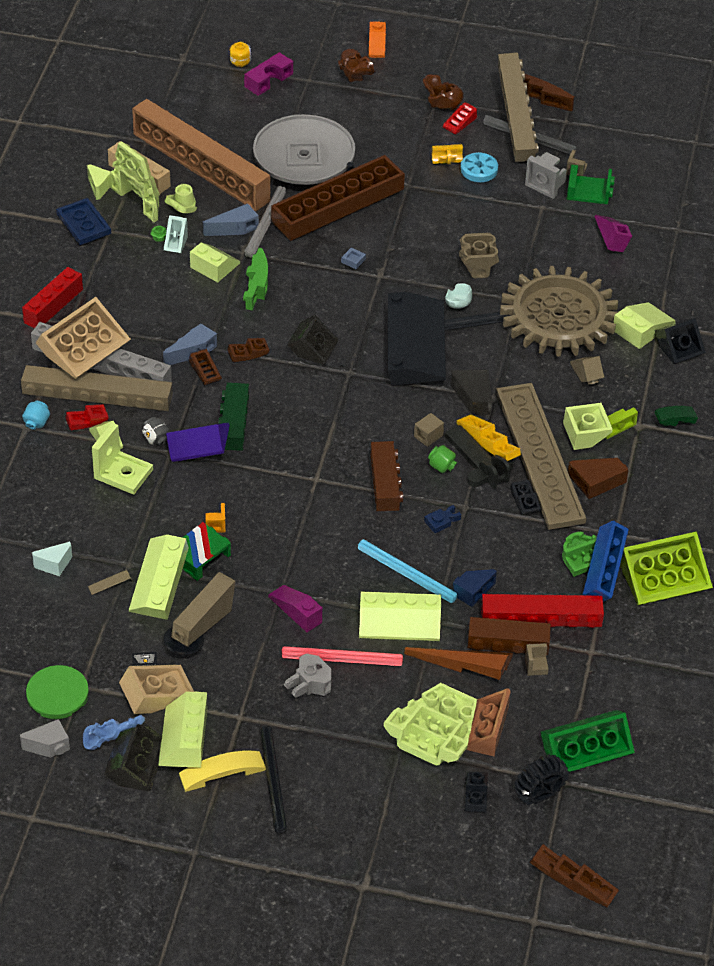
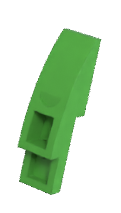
(257, 279)

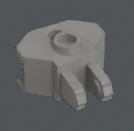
(310, 677)

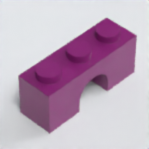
(258, 78)

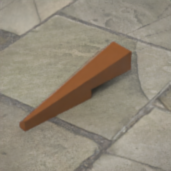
(483, 662)

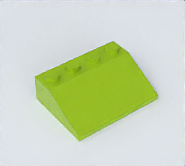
(665, 568)

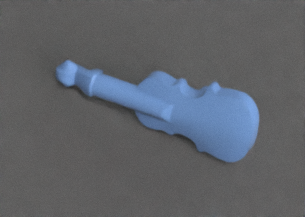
(95, 734)

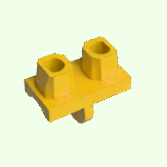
(447, 154)

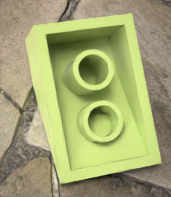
(639, 323)

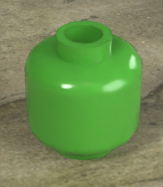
(442, 459)

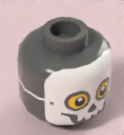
(155, 431)

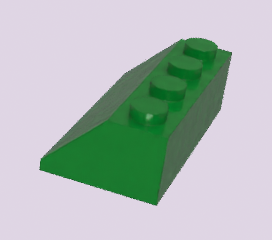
(590, 740)

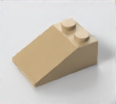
(154, 686)

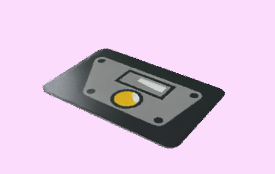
(144, 658)

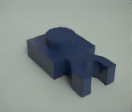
(441, 520)

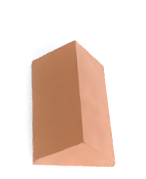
(488, 722)

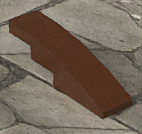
(548, 93)
(571, 875)

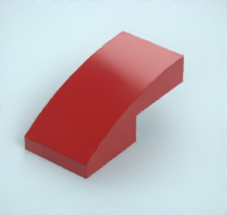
(90, 417)

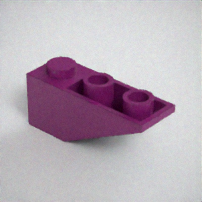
(614, 233)

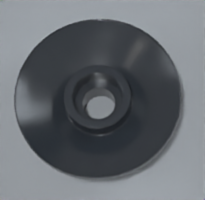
(180, 648)

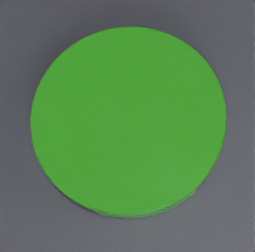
(57, 691)

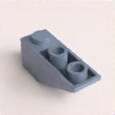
(234, 222)
(196, 340)

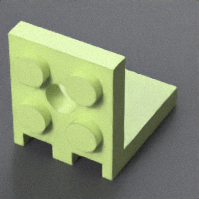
(111, 463)

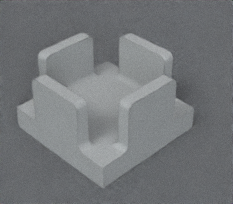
(543, 174)

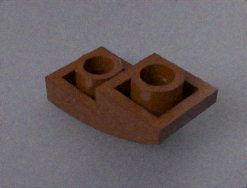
(252, 349)

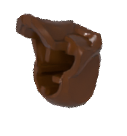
(355, 66)
(442, 95)

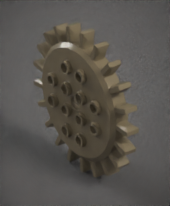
(580, 303)

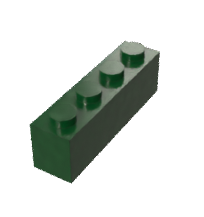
(235, 413)

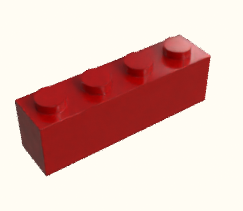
(52, 297)

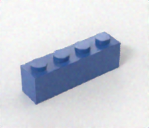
(606, 560)

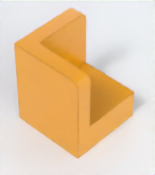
(217, 520)

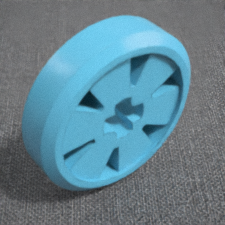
(479, 167)

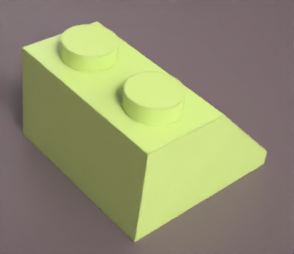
(212, 261)
(586, 425)

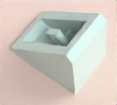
(176, 234)
(53, 558)

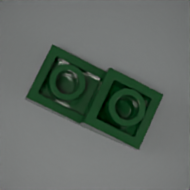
(673, 414)

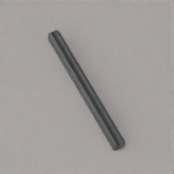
(540, 138)

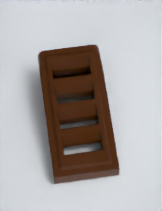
(194, 359)

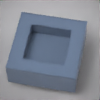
(353, 258)

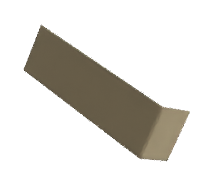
(109, 582)

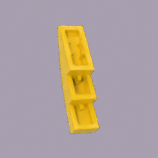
(488, 438)

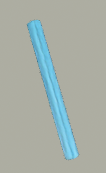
(407, 571)

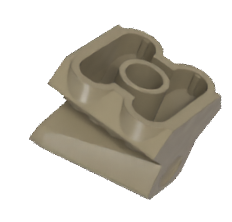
(479, 253)

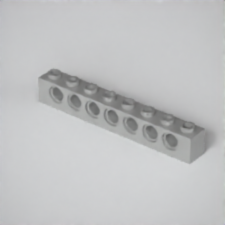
(120, 362)

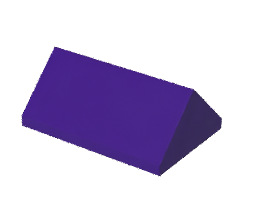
(197, 442)

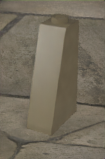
(205, 610)

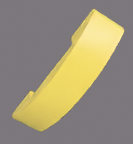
(221, 766)

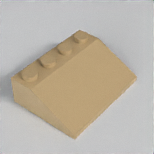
(83, 338)

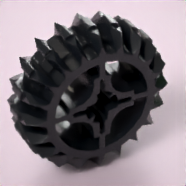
(541, 779)

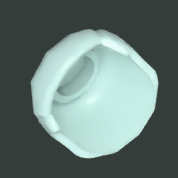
(459, 297)

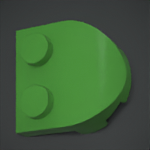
(578, 552)

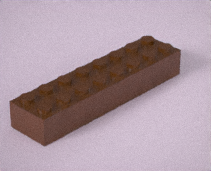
(337, 197)

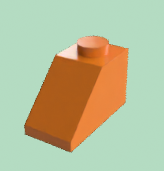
(377, 38)

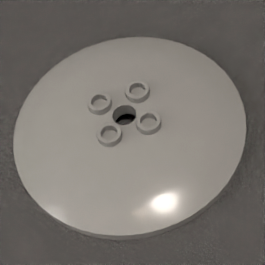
(284, 141)

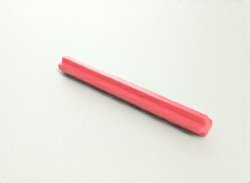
(345, 656)

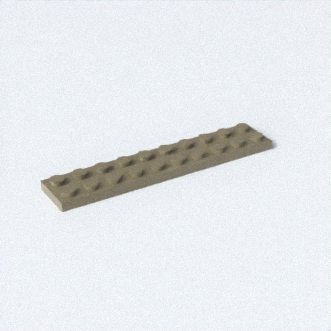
(540, 456)

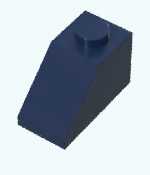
(474, 584)

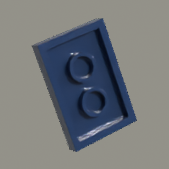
(83, 221)

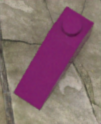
(298, 606)

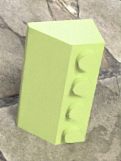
(159, 576)
(400, 616)
(184, 731)

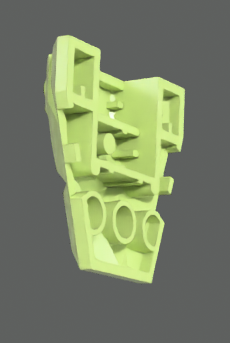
(134, 174)
(434, 725)

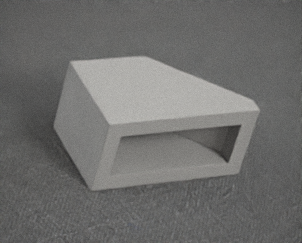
(46, 740)

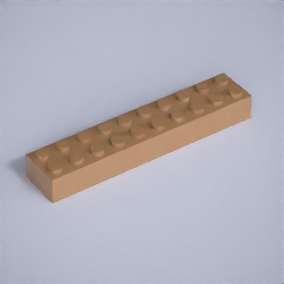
(201, 154)

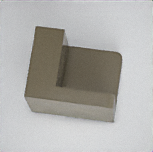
(581, 164)
(429, 429)
(536, 659)

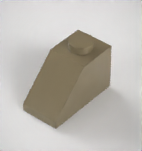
(588, 369)

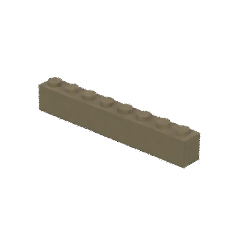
(517, 106)
(97, 388)

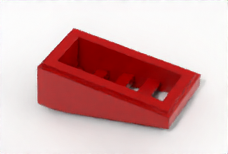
(465, 115)

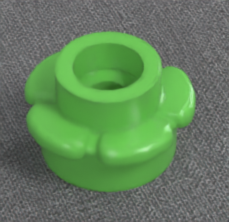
(159, 233)

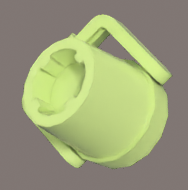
(183, 199)

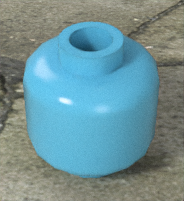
(36, 415)

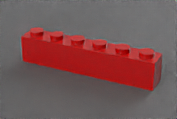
(550, 609)

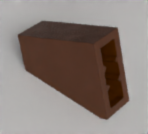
(597, 475)

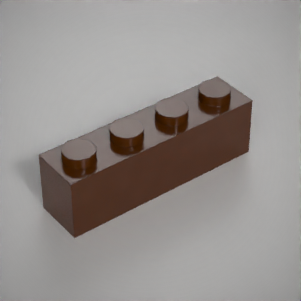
(385, 476)
(506, 634)

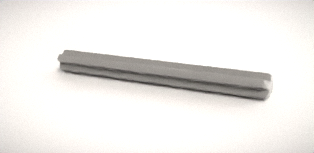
(264, 223)

